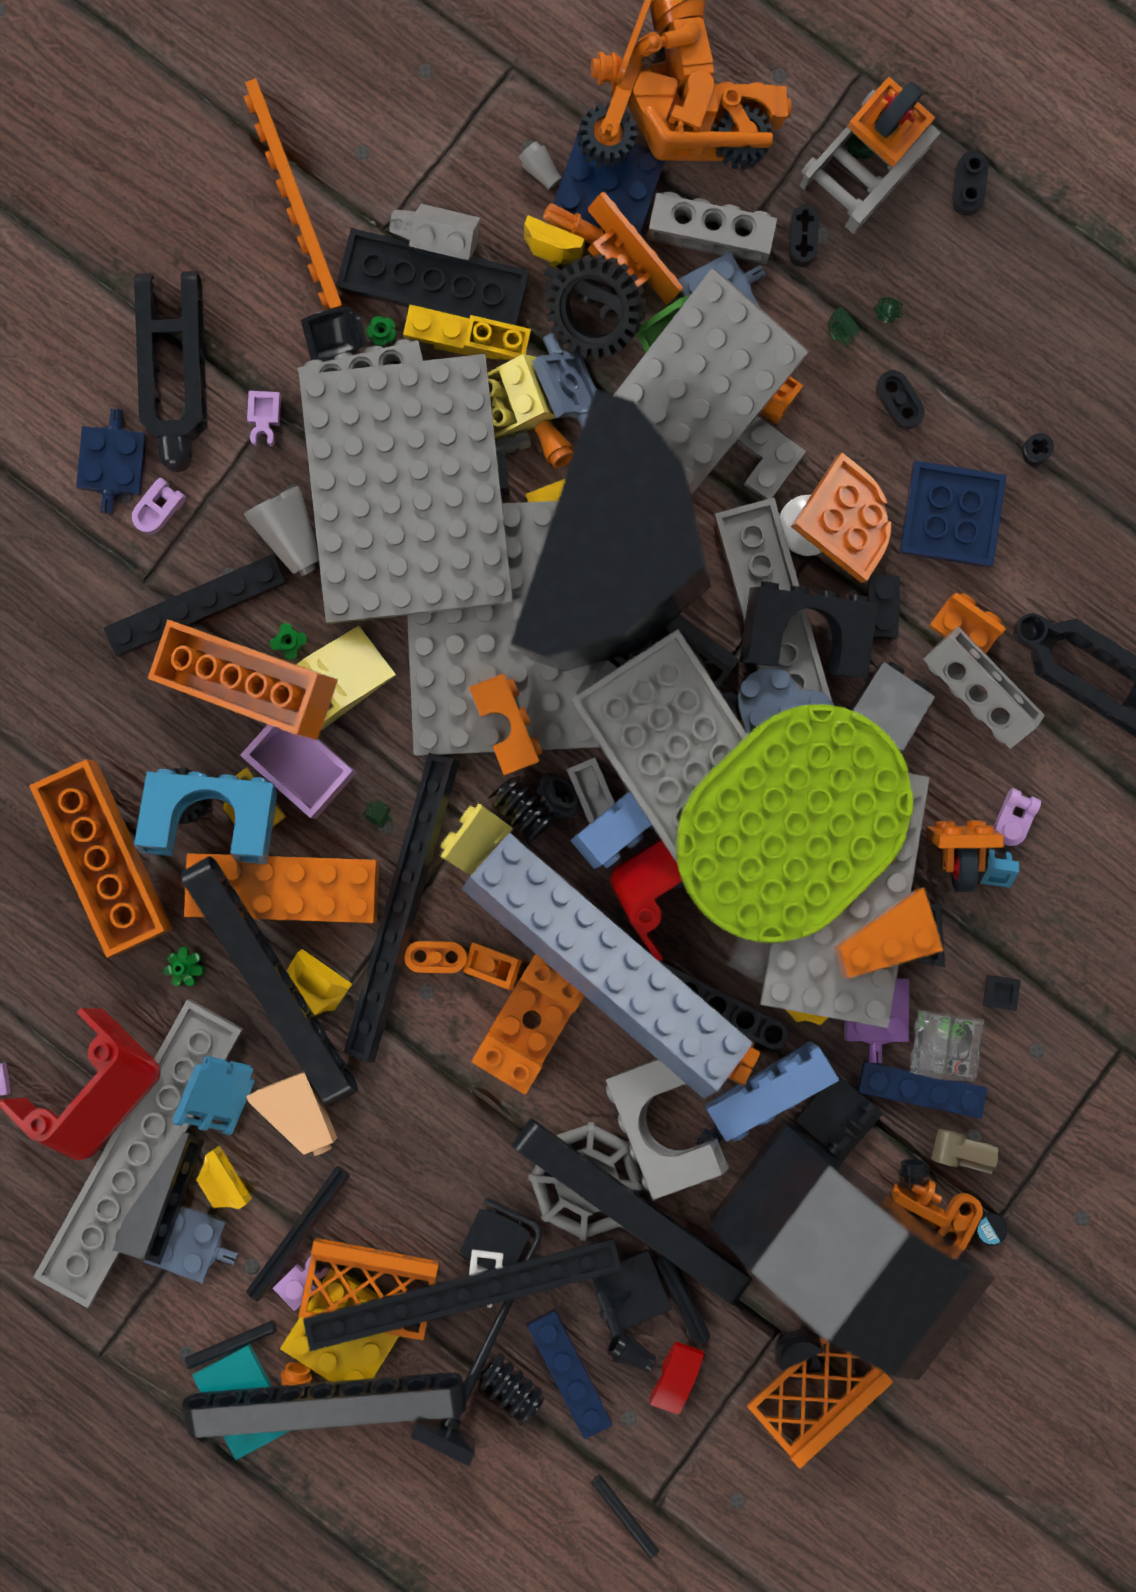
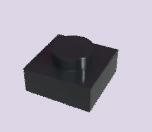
(1001, 992)

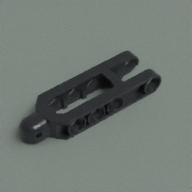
(173, 436)
(1040, 637)

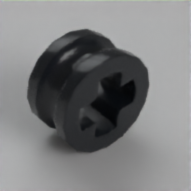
(1040, 457)

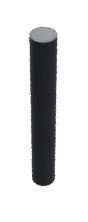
(230, 1344)
(625, 1516)

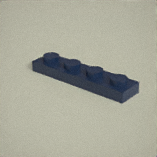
(922, 1090)
(569, 1373)

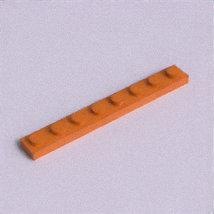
(288, 188)

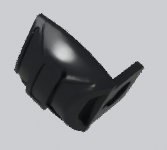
(333, 333)
(796, 1348)

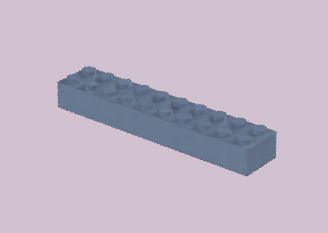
(607, 966)

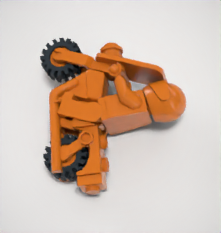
(678, 98)

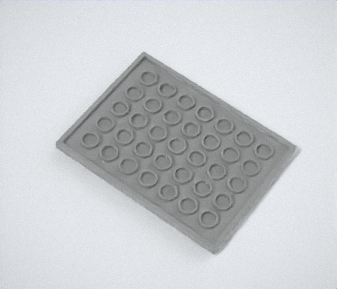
(405, 489)
(473, 645)

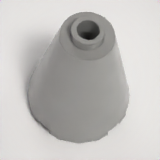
(287, 530)

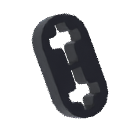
(797, 235)

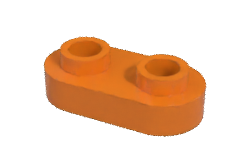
(436, 957)
(962, 1224)

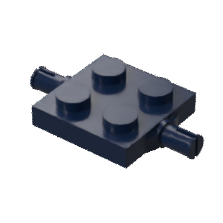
(111, 461)

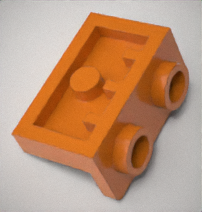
(961, 611)

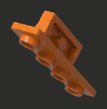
(629, 247)

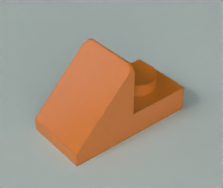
(782, 400)
(492, 966)

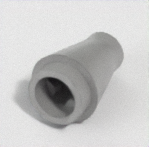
(539, 164)

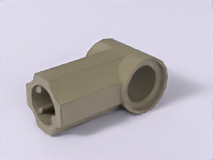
(956, 1150)

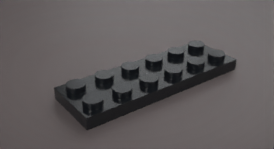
(408, 276)

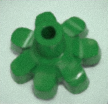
(188, 967)

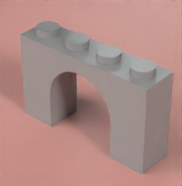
(662, 1168)

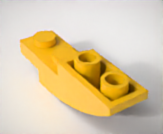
(466, 335)

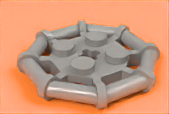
(573, 1201)

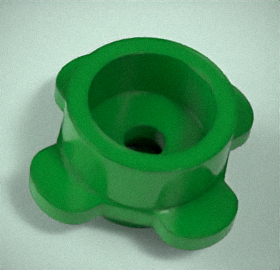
(297, 640)

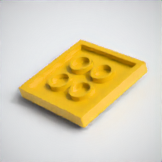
(346, 1360)

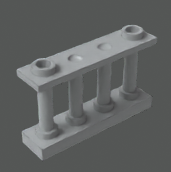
(877, 186)

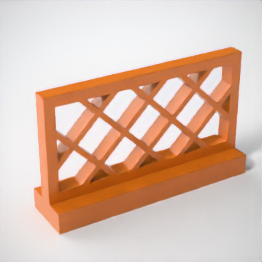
(366, 1259)
(832, 1420)

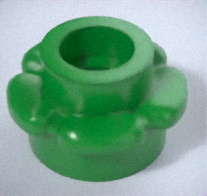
(384, 338)

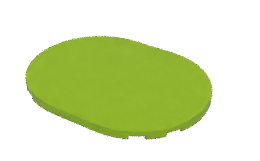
(794, 823)

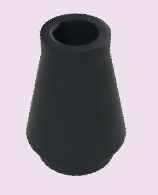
(629, 1352)

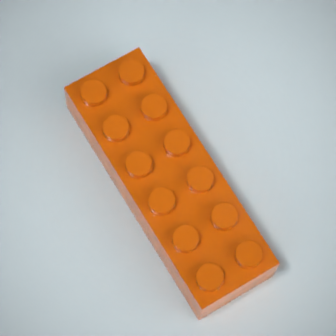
(243, 680)
(101, 857)
(300, 888)

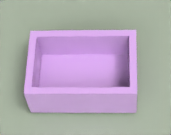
(299, 768)

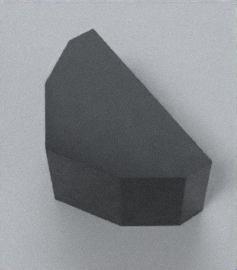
(618, 547)
(848, 1255)

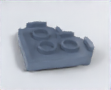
(769, 693)

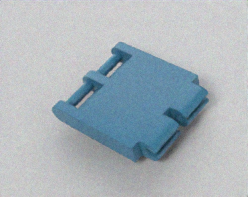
(217, 1093)

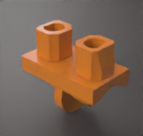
(920, 1203)

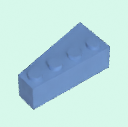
(611, 832)
(771, 1091)

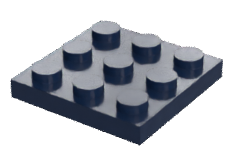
(627, 185)
(952, 514)

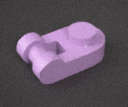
(149, 516)
(1012, 826)

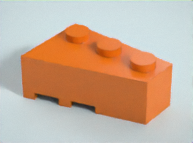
(891, 938)

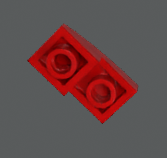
(678, 1377)

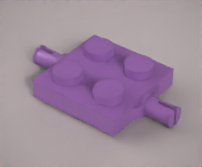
(876, 1036)

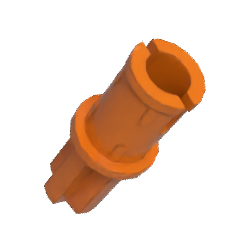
(572, 223)

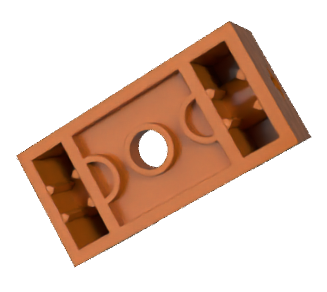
(510, 1047)

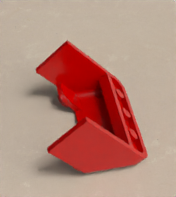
(639, 883)
(122, 1081)

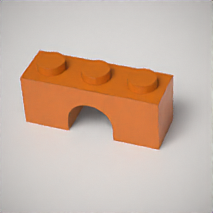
(497, 696)

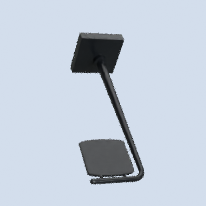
(492, 1234)

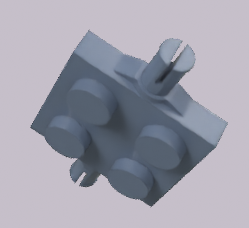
(729, 269)
(564, 381)
(195, 1245)

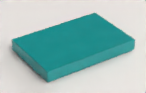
(237, 1371)

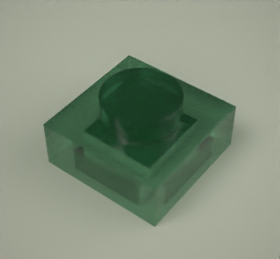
(843, 327)

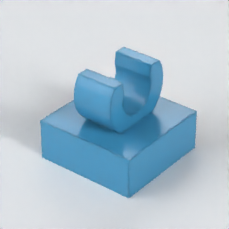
(999, 871)

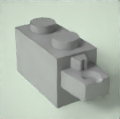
(437, 230)

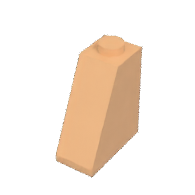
(296, 1113)

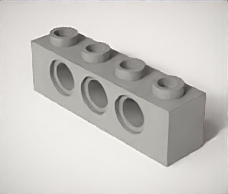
(698, 237)
(402, 352)
(982, 671)

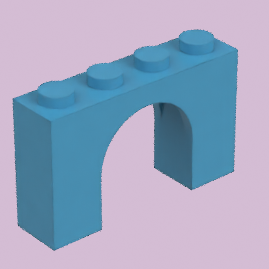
(170, 794)

